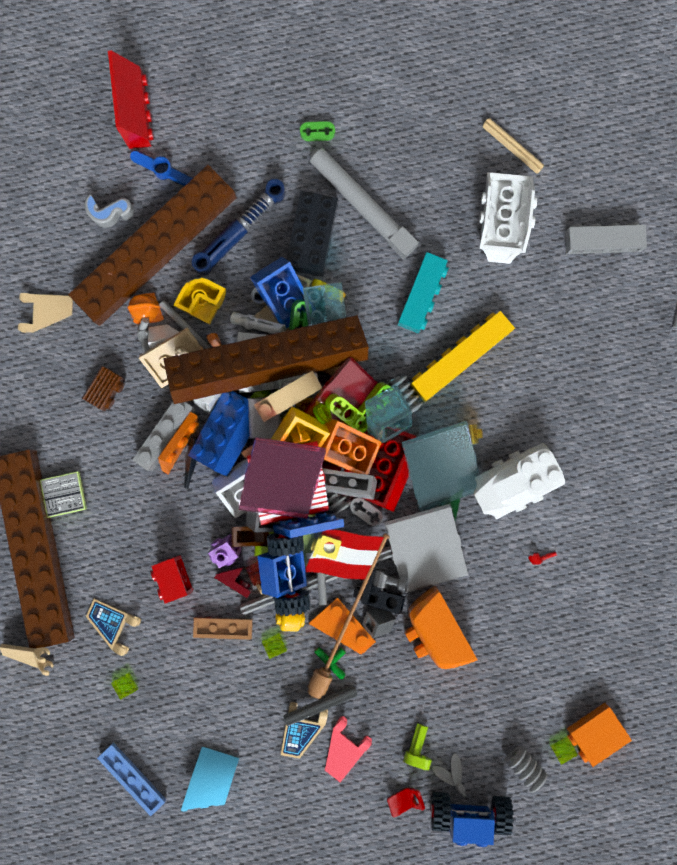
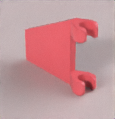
(343, 752)

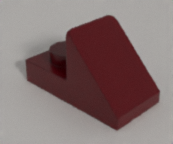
(230, 577)

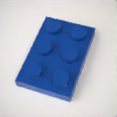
(314, 524)

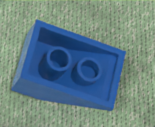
(279, 289)

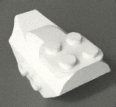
(507, 216)
(518, 481)

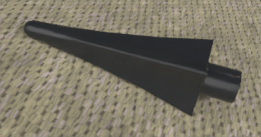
(190, 463)

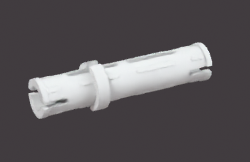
(251, 322)

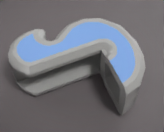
(109, 214)

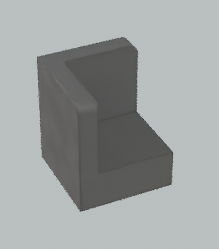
(378, 622)

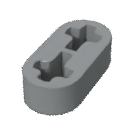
(364, 516)

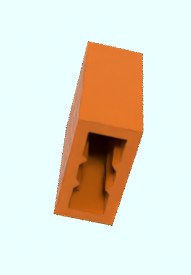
(598, 735)

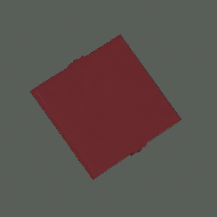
(348, 382)

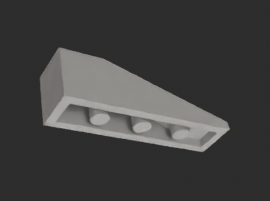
(350, 484)

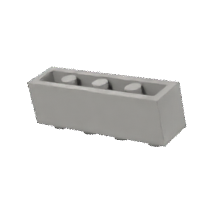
(605, 239)
(162, 434)

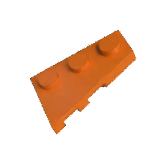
(178, 442)
(332, 621)

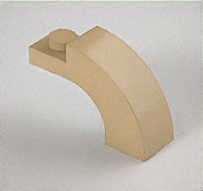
(288, 396)

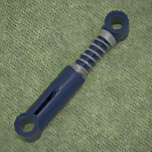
(237, 229)

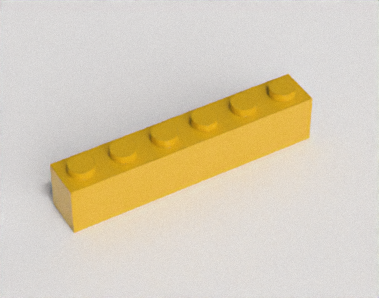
(462, 356)

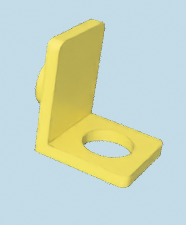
(318, 546)

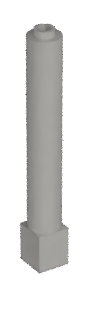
(397, 236)

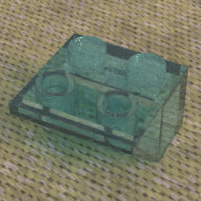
(324, 303)
(388, 414)

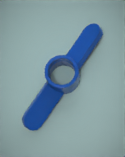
(151, 164)

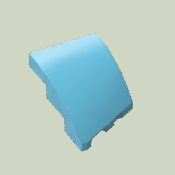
(210, 780)

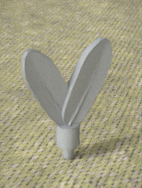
(453, 778)

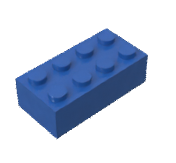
(223, 434)

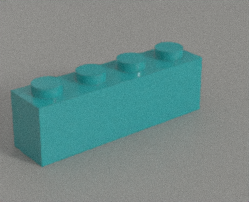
(422, 293)

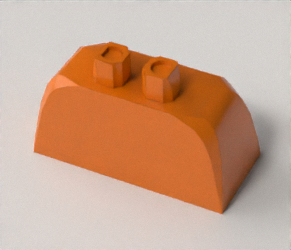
(438, 632)

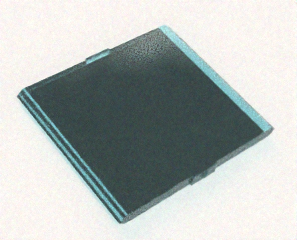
(441, 465)

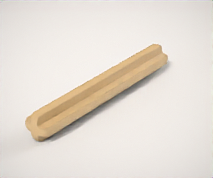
(514, 146)

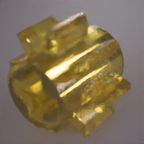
(475, 433)

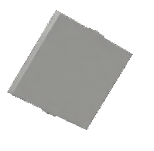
(426, 547)

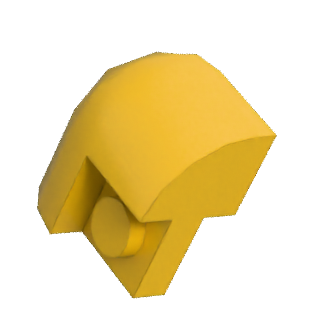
(201, 299)

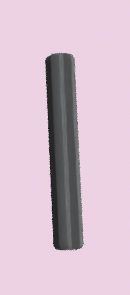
(320, 705)

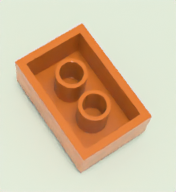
(350, 448)

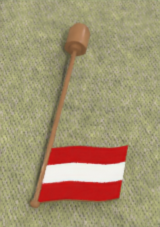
(354, 561)

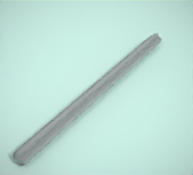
(312, 582)

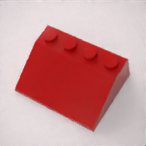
(130, 101)
(390, 471)

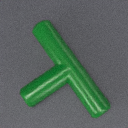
(333, 666)

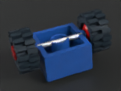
(284, 574)
(470, 822)

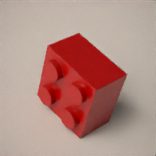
(171, 579)

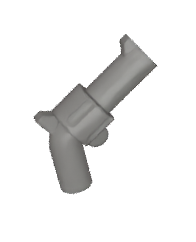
(142, 334)

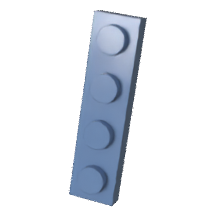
(132, 779)

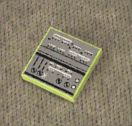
(63, 494)

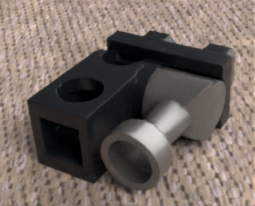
(377, 596)

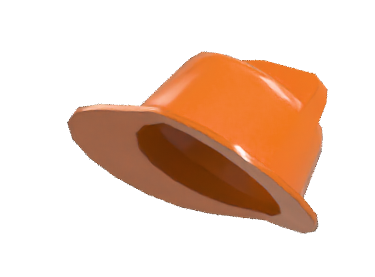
(145, 306)

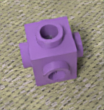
(222, 551)

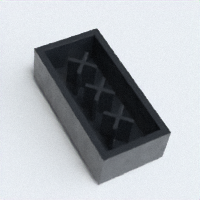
(312, 233)

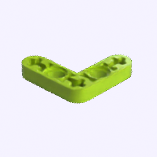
(356, 415)

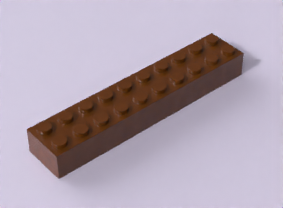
(153, 245)
(265, 359)
(33, 551)

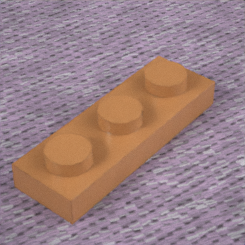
(222, 628)

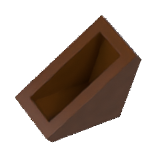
(246, 537)

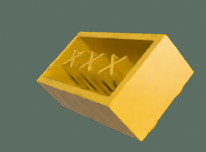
(301, 429)

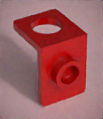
(404, 800)

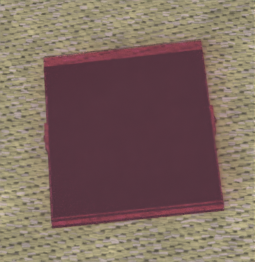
(281, 478)

